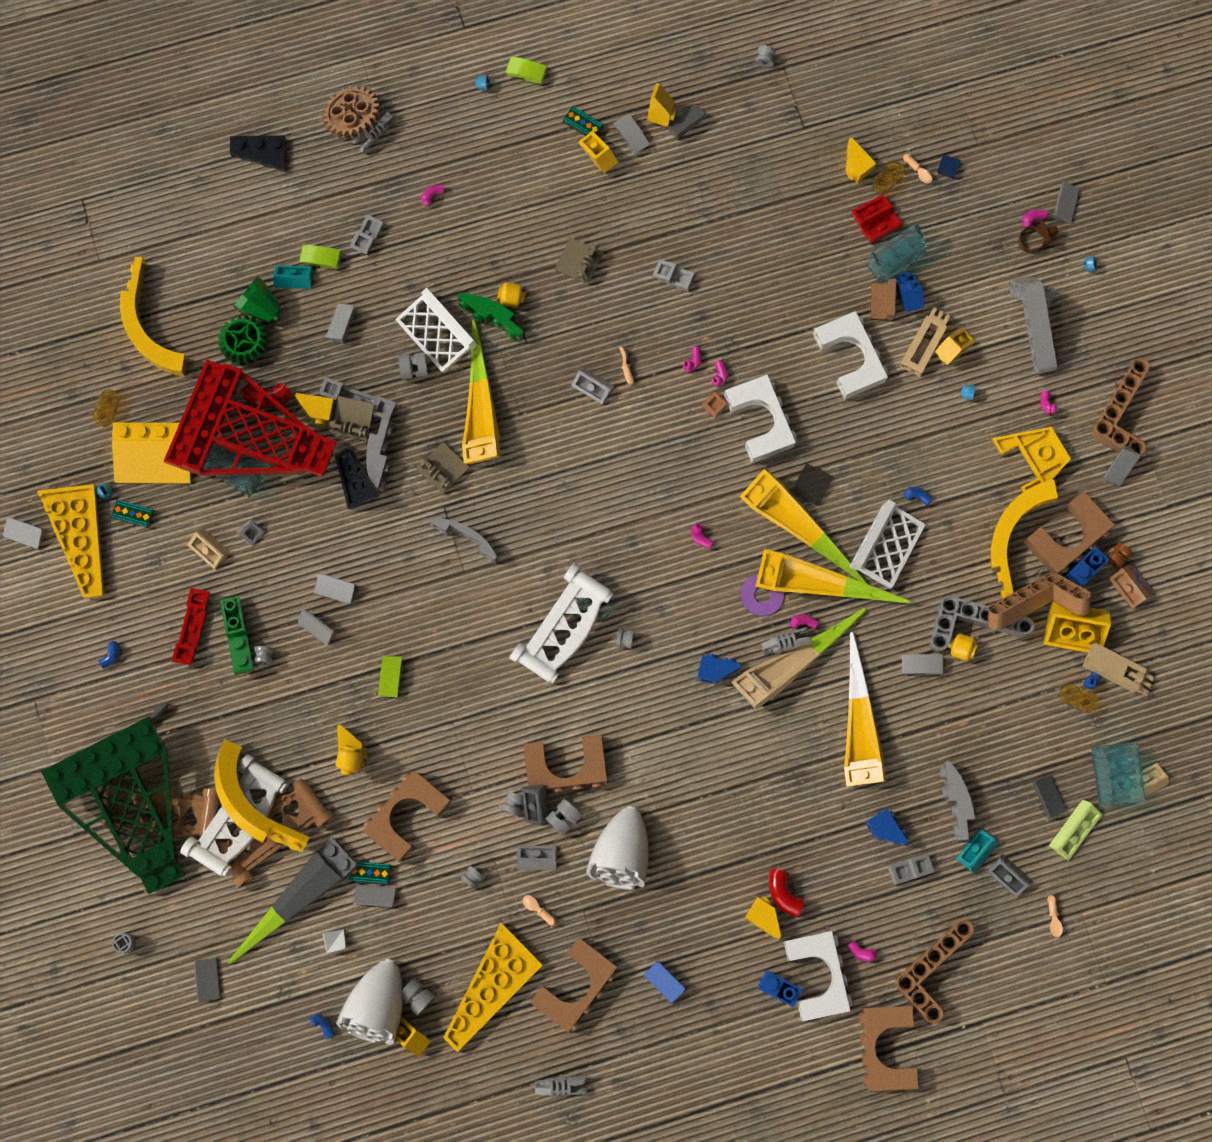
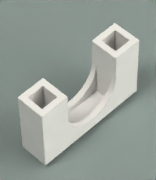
(851, 329)
(761, 392)
(835, 998)

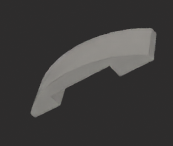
(333, 389)
(446, 525)

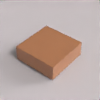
(714, 404)

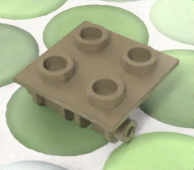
(579, 260)
(352, 418)
(442, 467)

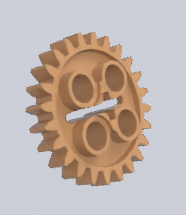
(358, 102)

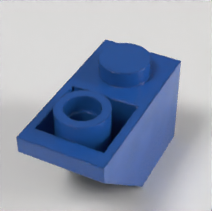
(909, 292)
(1087, 567)
(715, 670)
(885, 828)
(779, 988)

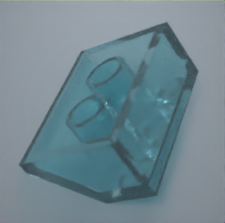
(897, 254)
(224, 459)
(1118, 774)

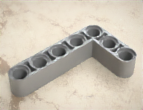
(1037, 322)
(976, 619)

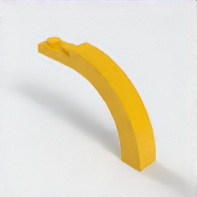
(164, 359)
(1018, 508)
(241, 810)

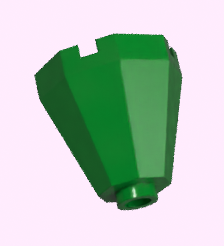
(258, 302)

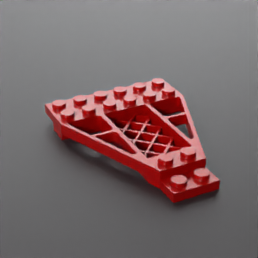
(204, 419)

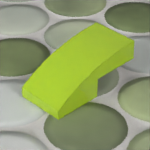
(526, 69)
(321, 256)
(390, 676)

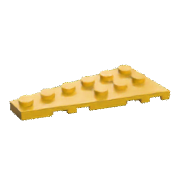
(76, 525)
(497, 979)

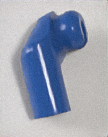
(917, 492)
(112, 654)
(1092, 681)
(324, 1023)

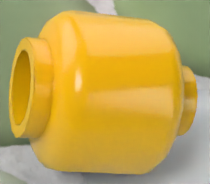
(510, 295)
(963, 647)
(349, 760)

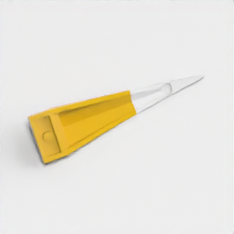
(863, 748)

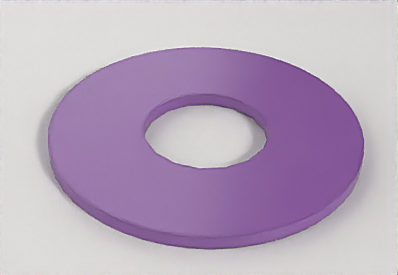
(756, 607)

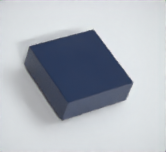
(948, 166)

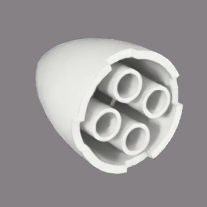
(621, 852)
(375, 1004)

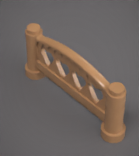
(203, 807)
(310, 812)

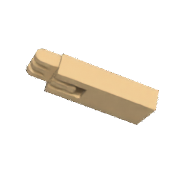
(922, 349)
(1113, 667)

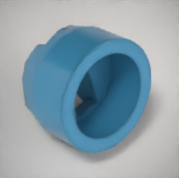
(482, 82)
(1091, 264)
(968, 392)
(108, 488)

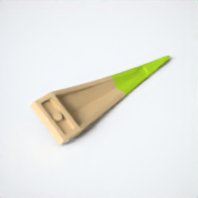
(771, 677)

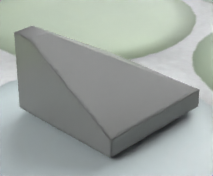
(250, 532)

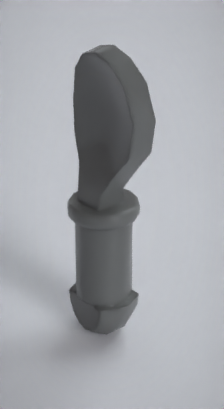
(158, 711)

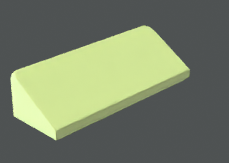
(1075, 829)

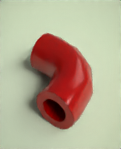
(279, 393)
(781, 894)

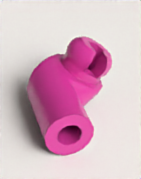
(430, 192)
(1032, 215)
(695, 361)
(721, 375)
(1045, 403)
(698, 536)
(802, 619)
(862, 954)

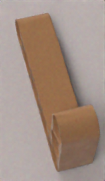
(1118, 409)
(1036, 595)
(929, 966)

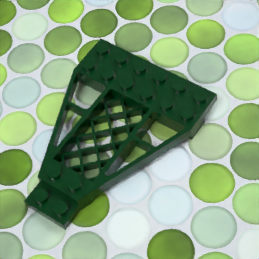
(105, 762)

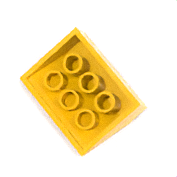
(141, 452)

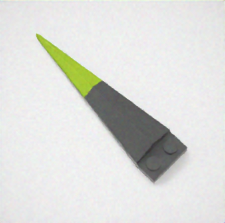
(319, 875)

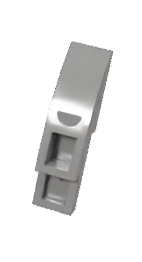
(376, 462)
(957, 792)

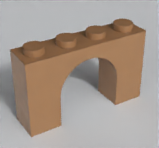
(1094, 525)
(591, 773)
(381, 828)
(566, 1013)
(877, 1075)

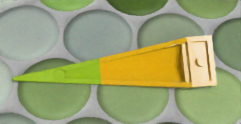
(481, 426)
(776, 503)
(792, 574)

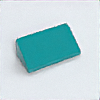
(292, 277)
(977, 851)

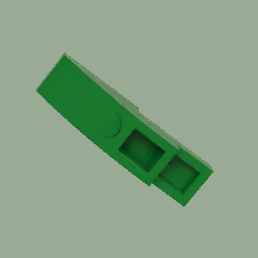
(486, 309)
(237, 635)

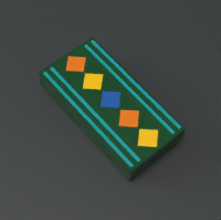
(582, 122)
(132, 513)
(371, 873)

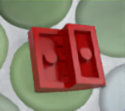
(877, 219)

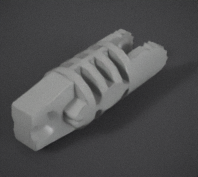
(375, 133)
(786, 641)
(561, 1086)

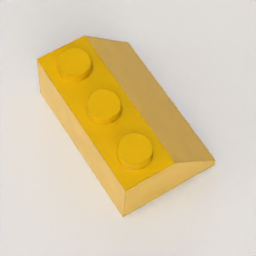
(1076, 631)

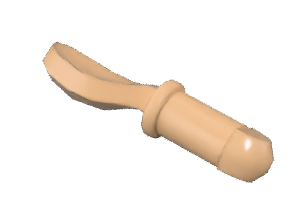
(924, 175)
(626, 367)
(533, 905)
(1055, 926)

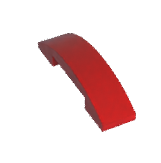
(192, 627)

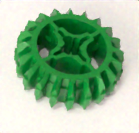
(248, 326)

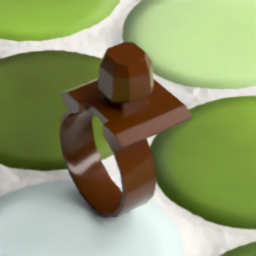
(1046, 233)

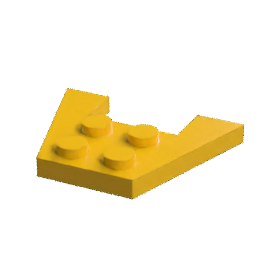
(1041, 451)

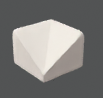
(335, 941)

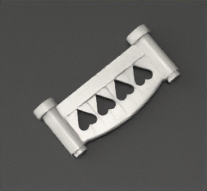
(579, 586)
(206, 849)

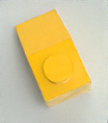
(661, 107)
(598, 152)
(858, 162)
(955, 346)
(317, 408)
(347, 738)
(764, 917)
(411, 1038)

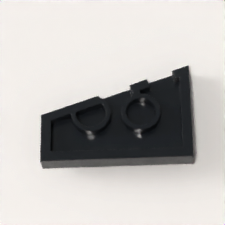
(260, 149)
(354, 480)

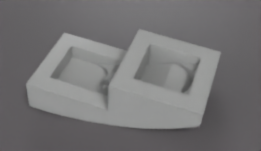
(631, 133)
(367, 235)
(674, 276)
(922, 664)
(911, 869)

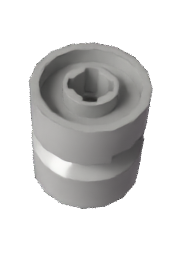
(406, 365)
(566, 810)
(416, 996)

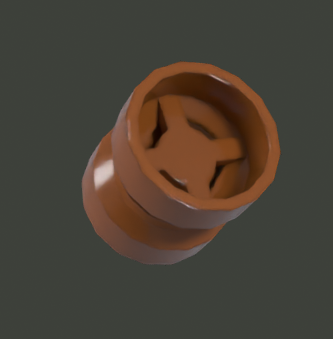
(1119, 556)

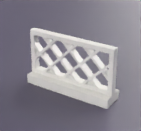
(450, 324)
(873, 536)

